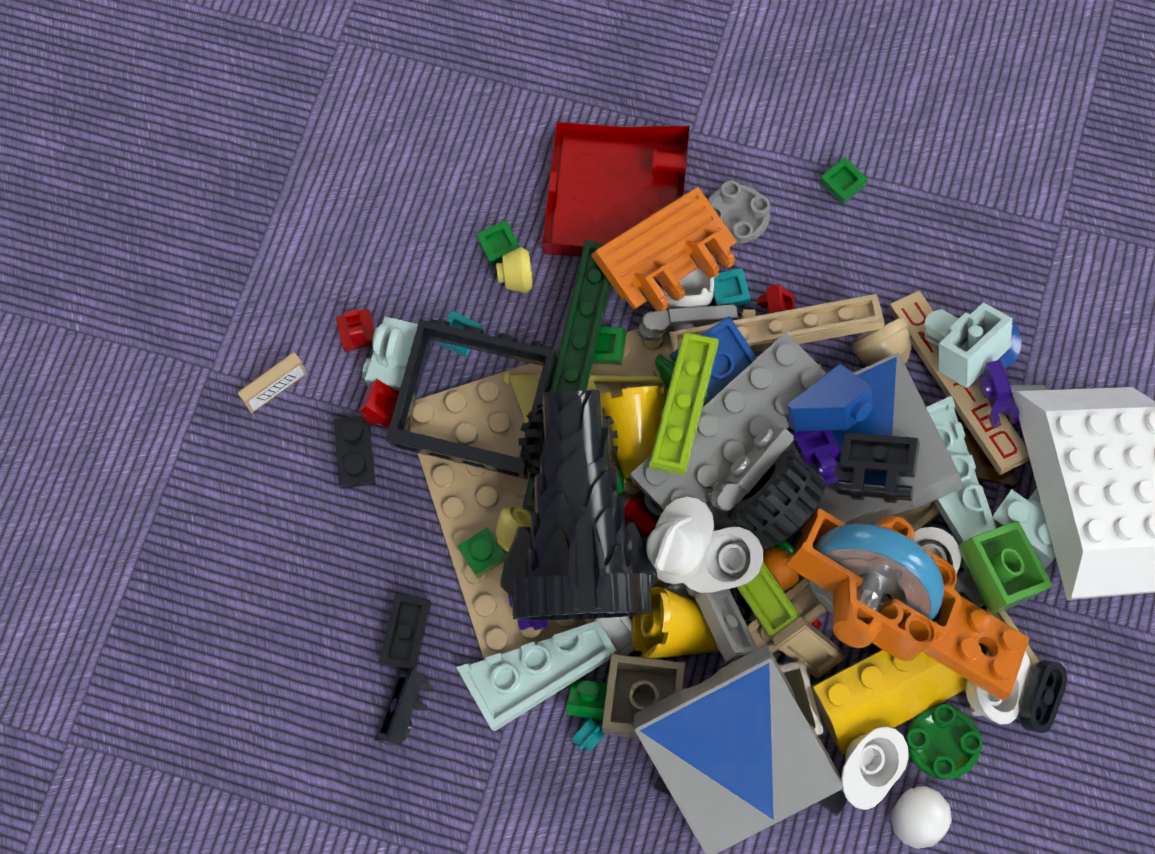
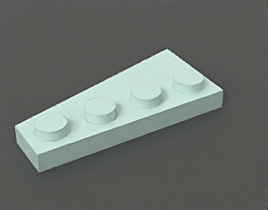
(967, 508)
(524, 677)

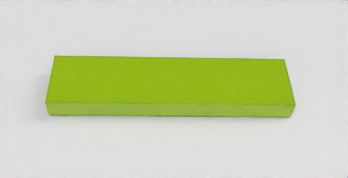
(684, 404)

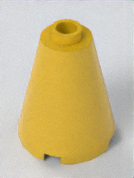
(637, 421)
(672, 628)

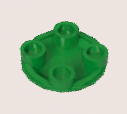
(944, 742)

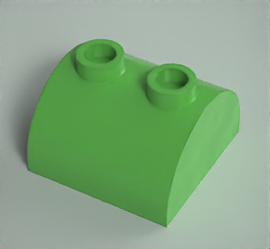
(1004, 567)

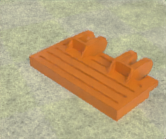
(662, 250)

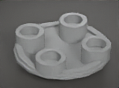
(741, 210)

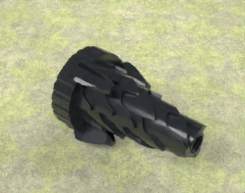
(578, 550)

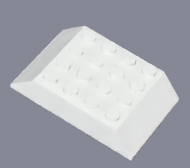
(1095, 485)

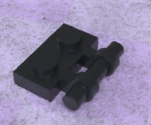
(882, 456)

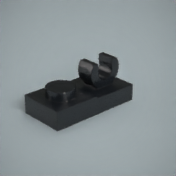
(403, 698)

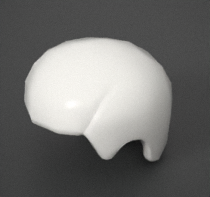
(697, 290)
(921, 817)

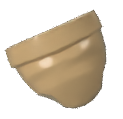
(884, 342)

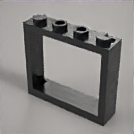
(475, 339)

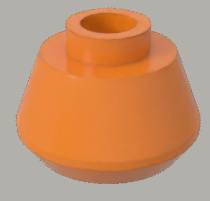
(775, 561)

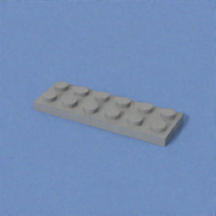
(734, 420)

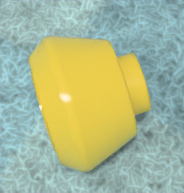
(516, 271)
(507, 524)

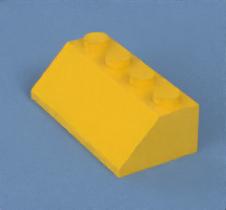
(882, 694)

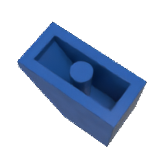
(831, 403)

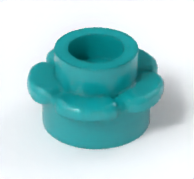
(588, 735)

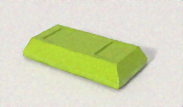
(769, 602)

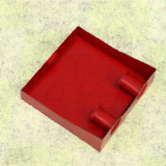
(610, 181)

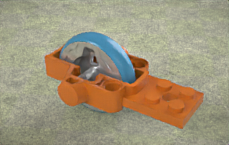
(861, 563)

